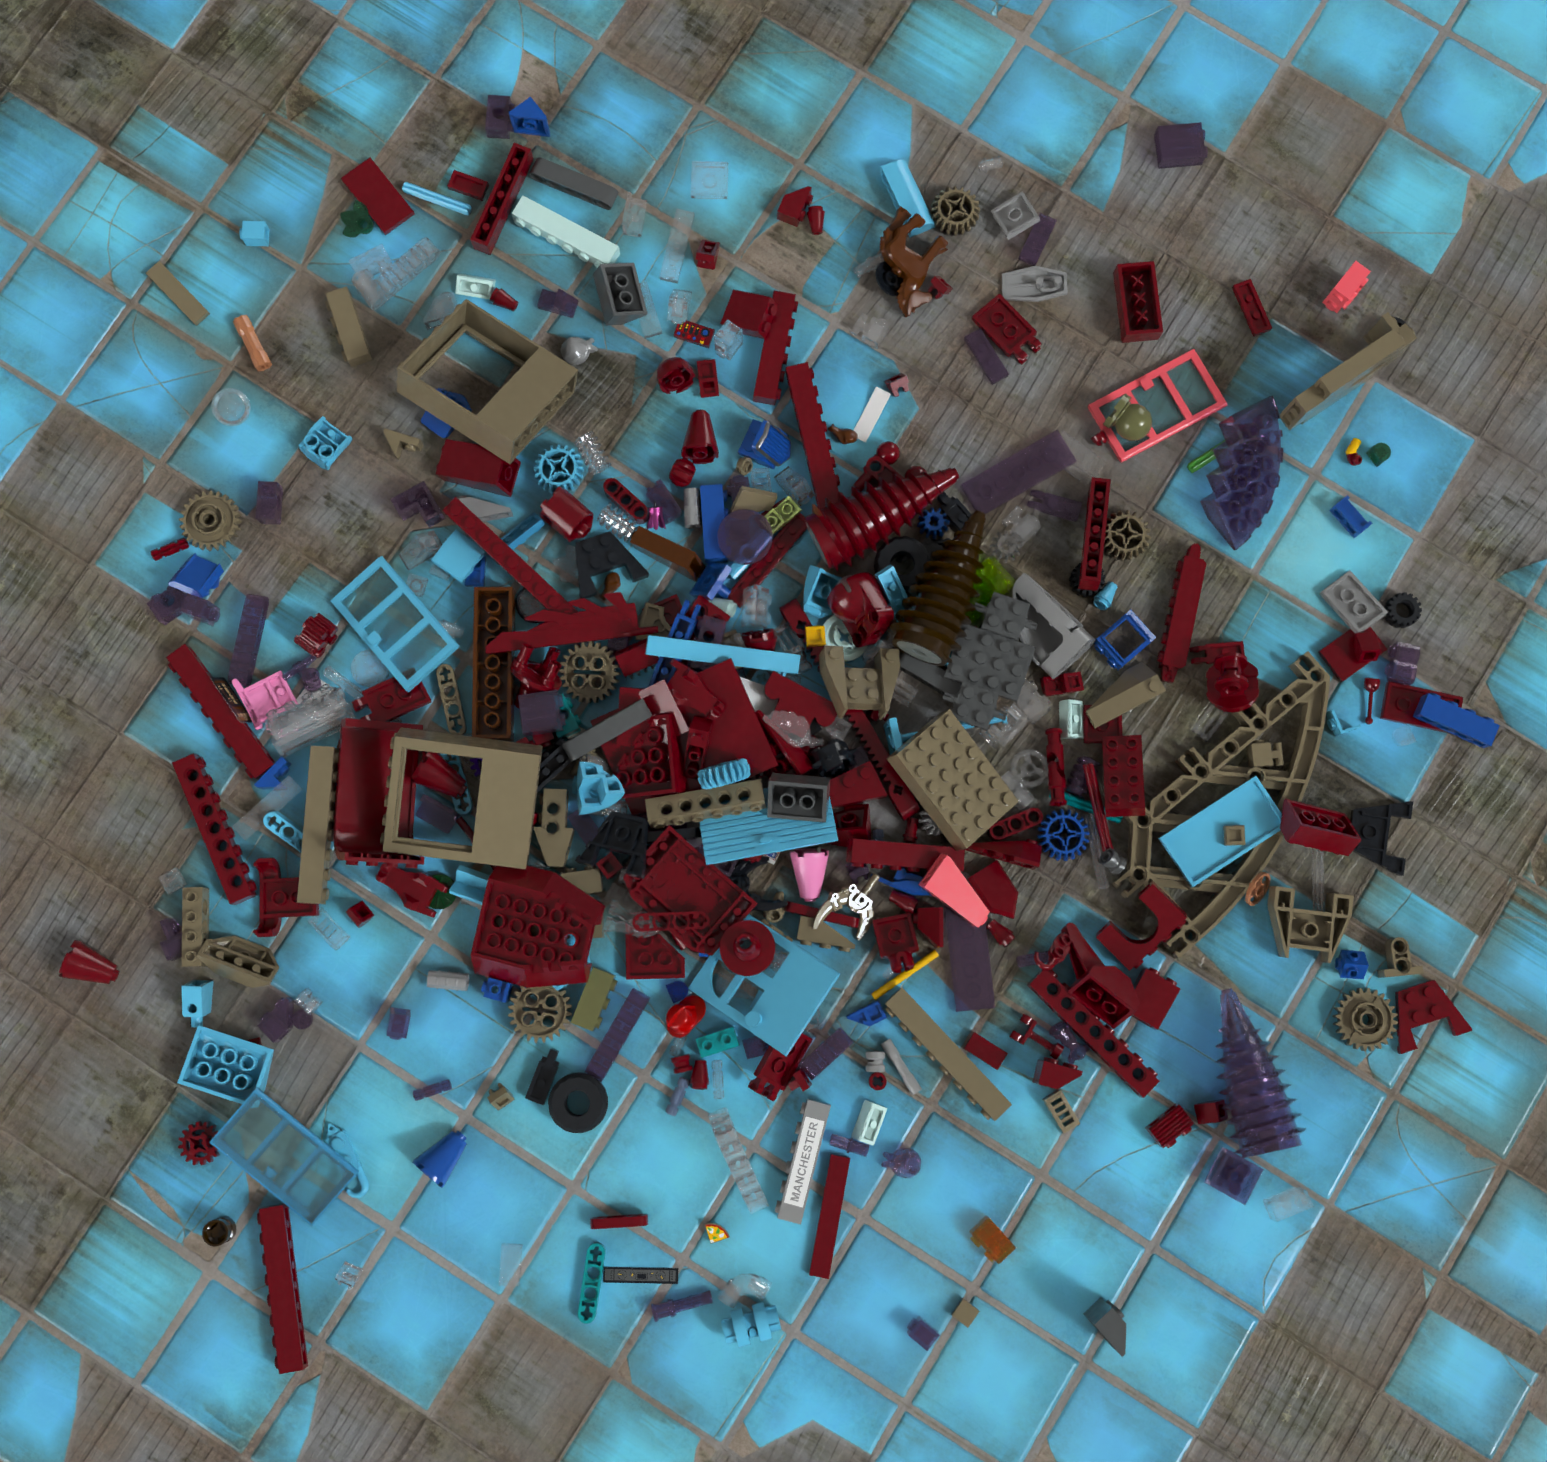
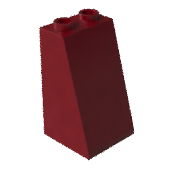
(476, 468)

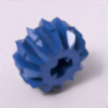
(933, 530)

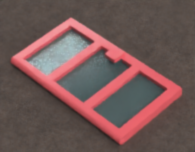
(1173, 394)

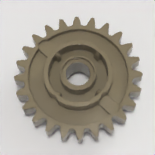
(199, 513)
(1379, 1015)

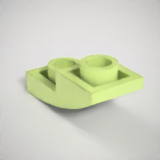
(782, 514)

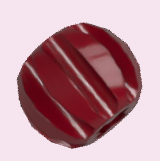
(682, 472)

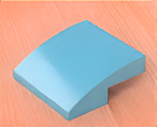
(458, 556)

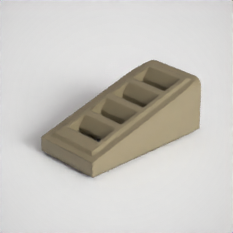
(1054, 1096)

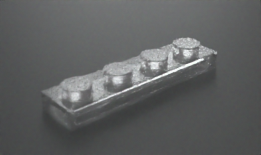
(677, 246)

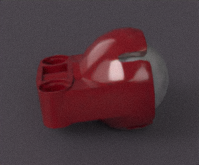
(861, 608)

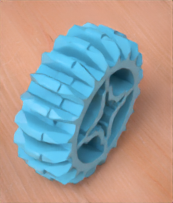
(566, 456)
(724, 773)

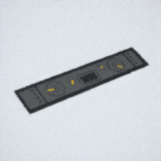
(640, 1275)

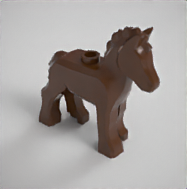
(907, 262)

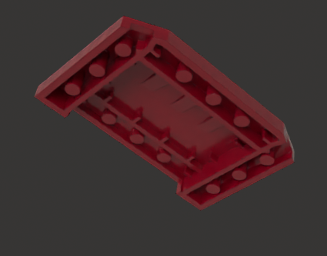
(683, 882)

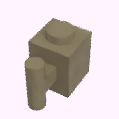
(1262, 756)

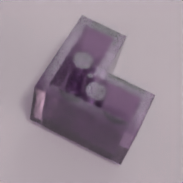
(418, 500)

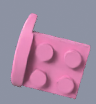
(264, 696)

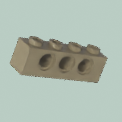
(194, 924)

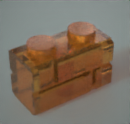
(992, 1240)

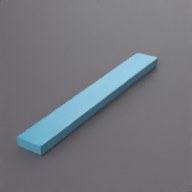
(718, 653)

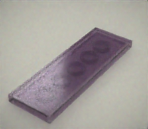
(1018, 473)
(969, 964)

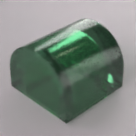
(1379, 453)

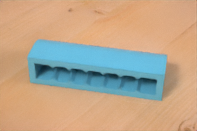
(906, 193)

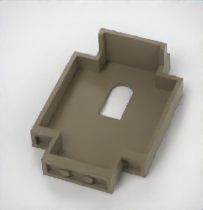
(1385, 344)

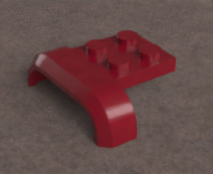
(278, 898)

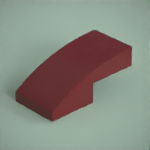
(708, 378)
(1062, 684)

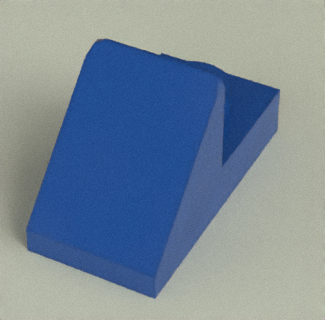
(271, 777)

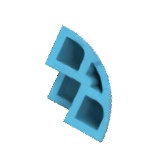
(596, 788)

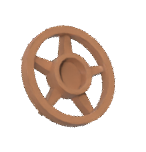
(1257, 888)

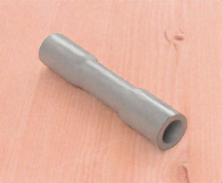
(908, 1078)

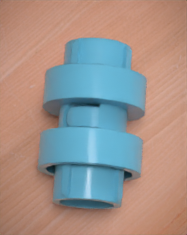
(759, 1322)

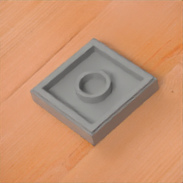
(1015, 215)

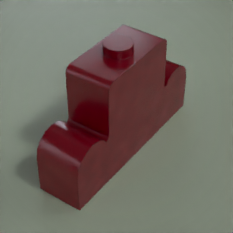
(799, 700)

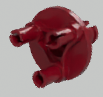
(536, 676)
(750, 960)

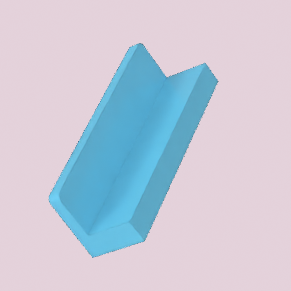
(469, 884)

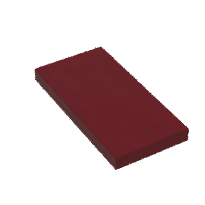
(379, 195)
(1402, 700)

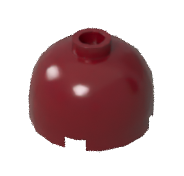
(675, 375)

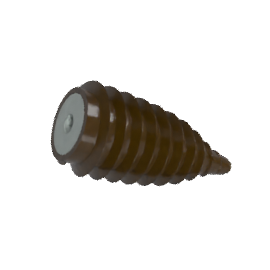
(942, 597)

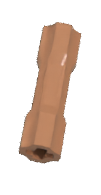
(247, 332)

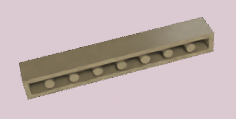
(318, 826)
(948, 1054)

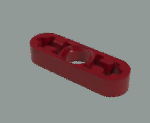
(619, 1221)

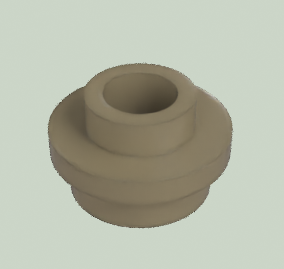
(744, 465)

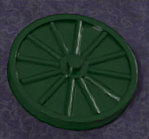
(442, 900)

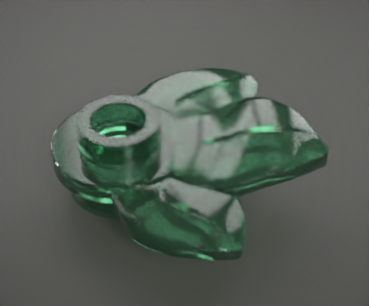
(355, 219)

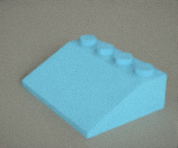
(225, 1065)

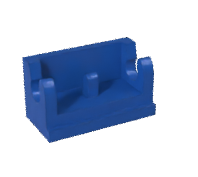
(1349, 517)

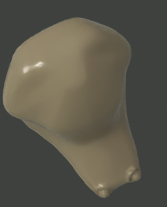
(775, 915)

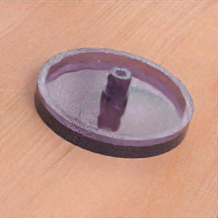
(745, 537)

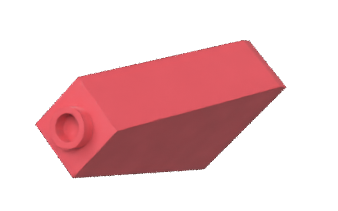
(953, 890)

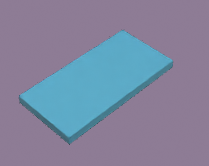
(1199, 841)

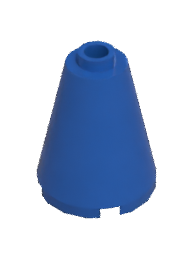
(441, 1157)

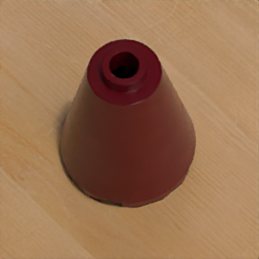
(700, 439)
(439, 775)
(87, 965)

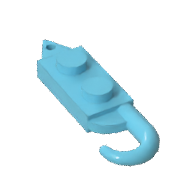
(340, 1143)

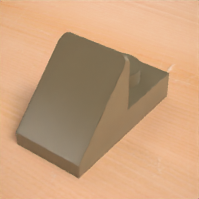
(398, 441)

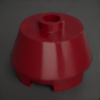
(761, 639)

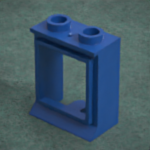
(1111, 654)

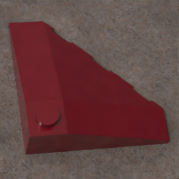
(653, 763)

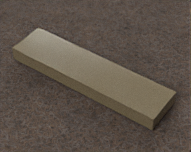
(177, 293)

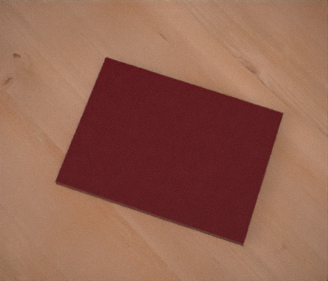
(732, 737)

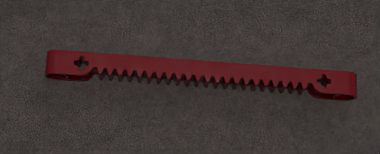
(903, 803)

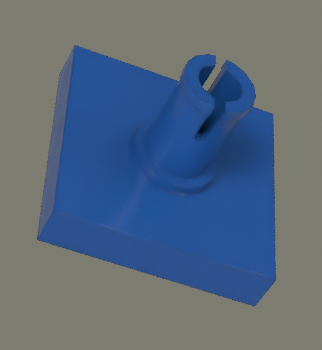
(712, 582)

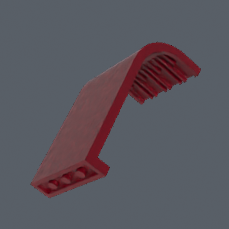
(362, 793)

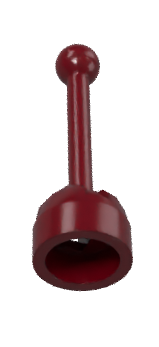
(1371, 685)

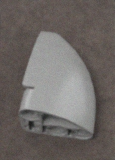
(1058, 635)

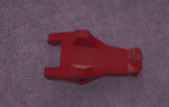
(690, 691)
(413, 888)

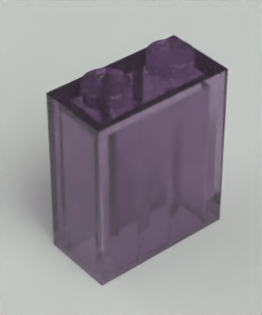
(1180, 145)

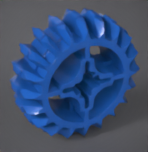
(1063, 827)

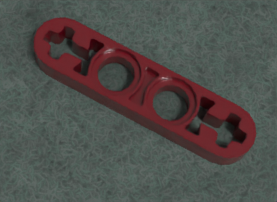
(670, 917)
(832, 917)

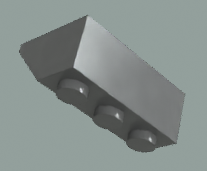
(619, 293)
(798, 797)
(1109, 1323)

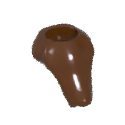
(845, 435)
(611, 584)

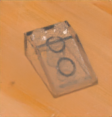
(755, 607)

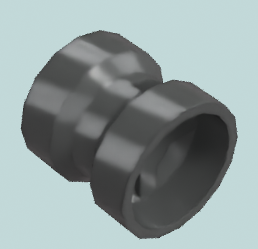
(1115, 863)

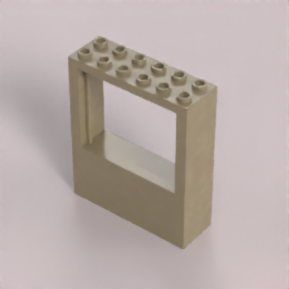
(518, 407)
(503, 804)

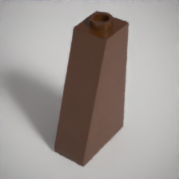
(668, 553)

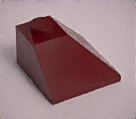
(930, 924)

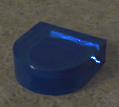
(677, 990)

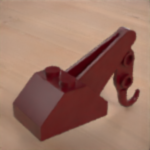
(1098, 987)

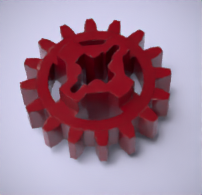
(195, 1149)

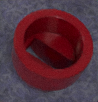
(1096, 439)

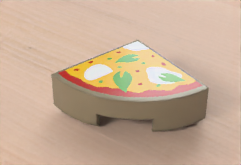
(716, 1232)

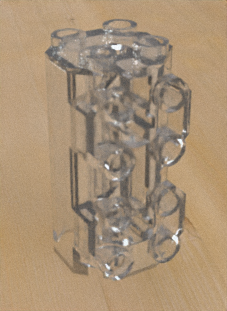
(310, 721)

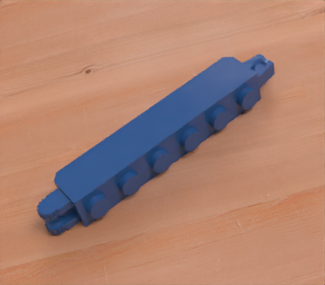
(681, 629)

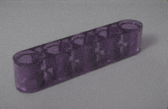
(248, 639)
(617, 1034)

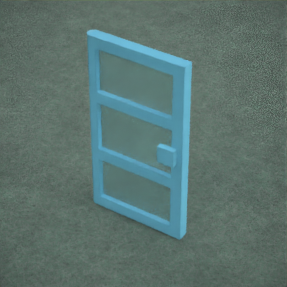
(395, 623)

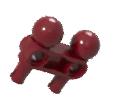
(886, 454)

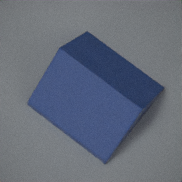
(529, 119)

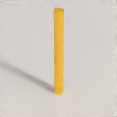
(904, 975)

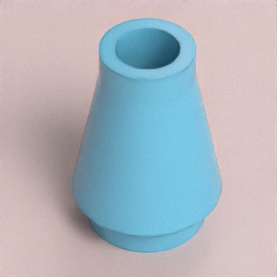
(1105, 596)

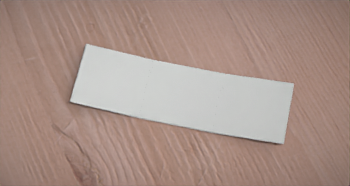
(871, 414)

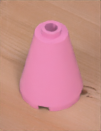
(809, 871)

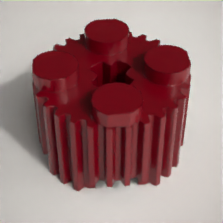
(316, 635)

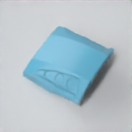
(324, 443)

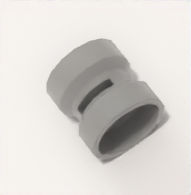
(875, 1061)

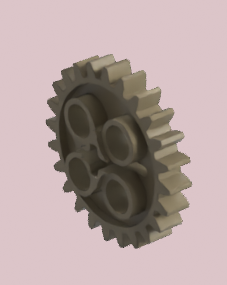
(590, 655)
(537, 1028)

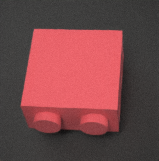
(1347, 287)

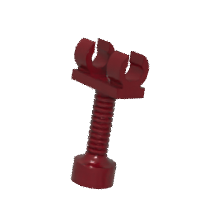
(1055, 1049)

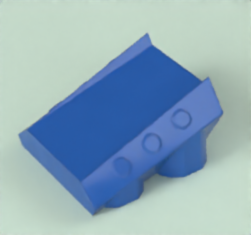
(197, 576)

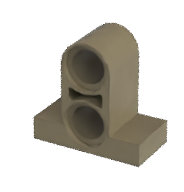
(1401, 955)

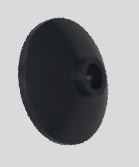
(887, 279)

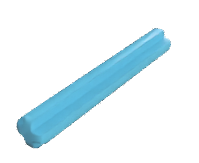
(436, 198)

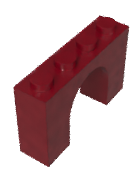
(1132, 951)

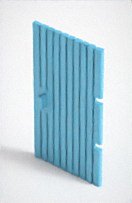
(756, 834)

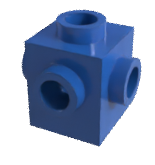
(1351, 964)

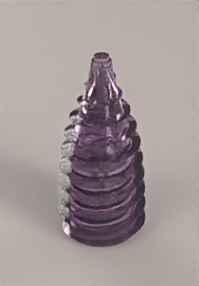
(1253, 1086)

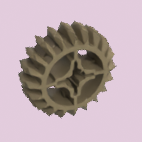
(945, 201)
(1139, 535)

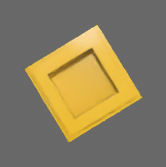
(815, 636)

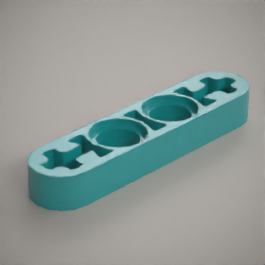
(591, 1282)

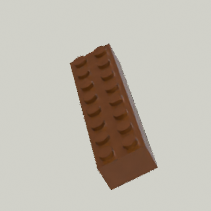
(491, 672)

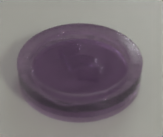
(302, 1020)

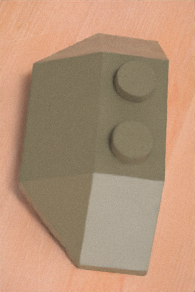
(239, 960)

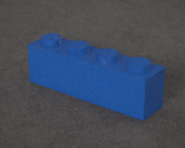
(712, 515)
(1456, 721)

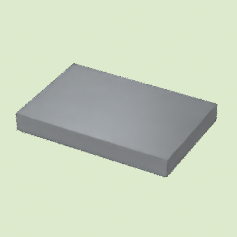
(1353, 603)

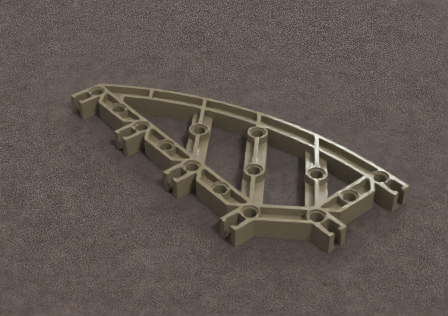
(1292, 785)

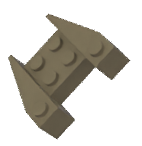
(859, 686)
(1307, 927)

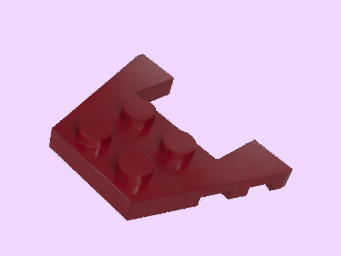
(1423, 1005)

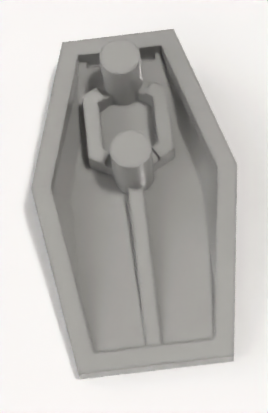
(1034, 284)

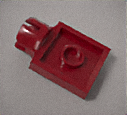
(896, 940)

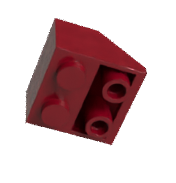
(1053, 1075)

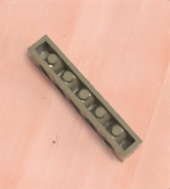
(695, 799)

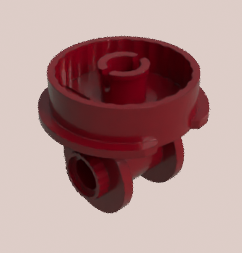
(1232, 682)

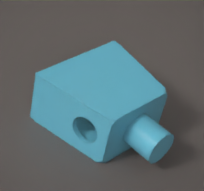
(197, 1000)

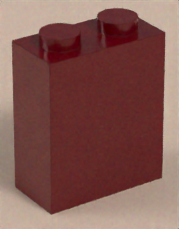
(750, 313)
(1154, 996)

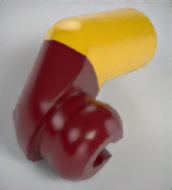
(1351, 452)

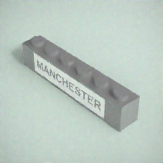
(803, 1161)

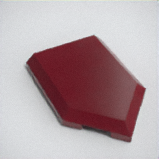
(995, 890)

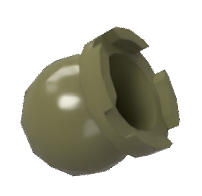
(1130, 420)

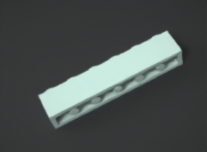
(564, 233)

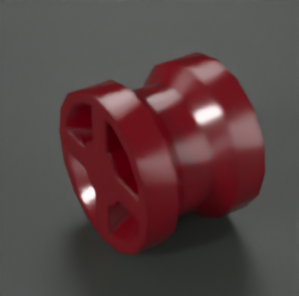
(681, 1064)

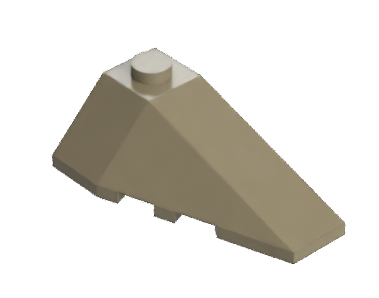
(1128, 692)

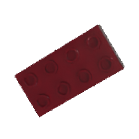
(1138, 302)
(1123, 776)

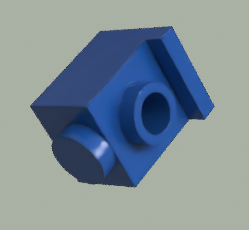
(504, 990)

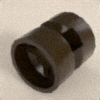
(219, 1231)

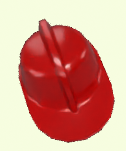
(685, 1016)

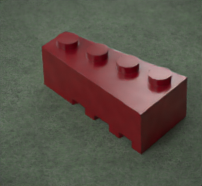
(856, 786)

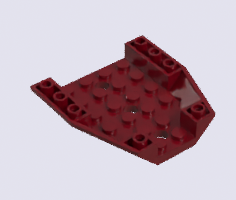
(542, 900)

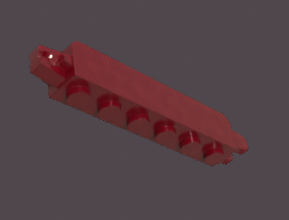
(1182, 613)

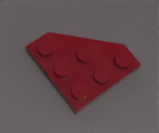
(652, 958)

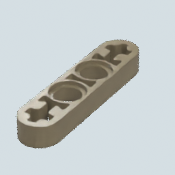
(451, 700)

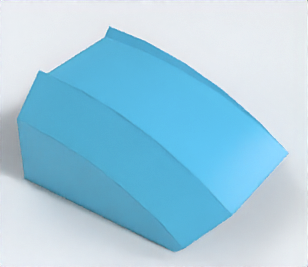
(816, 591)

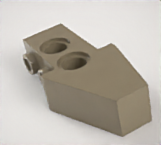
(554, 845)

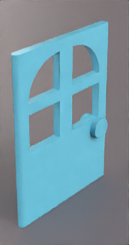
(787, 1000)

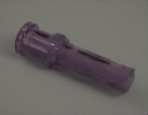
(672, 1307)

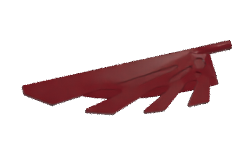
(583, 626)

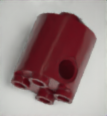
(567, 515)

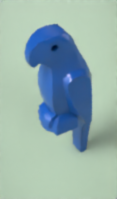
(906, 883)

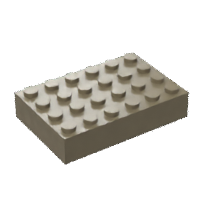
(953, 780)

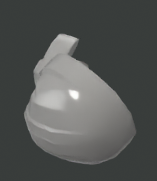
(577, 350)

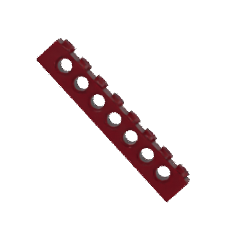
(184, 769)
(1140, 1086)

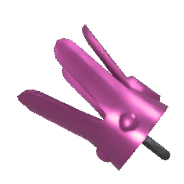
(655, 515)

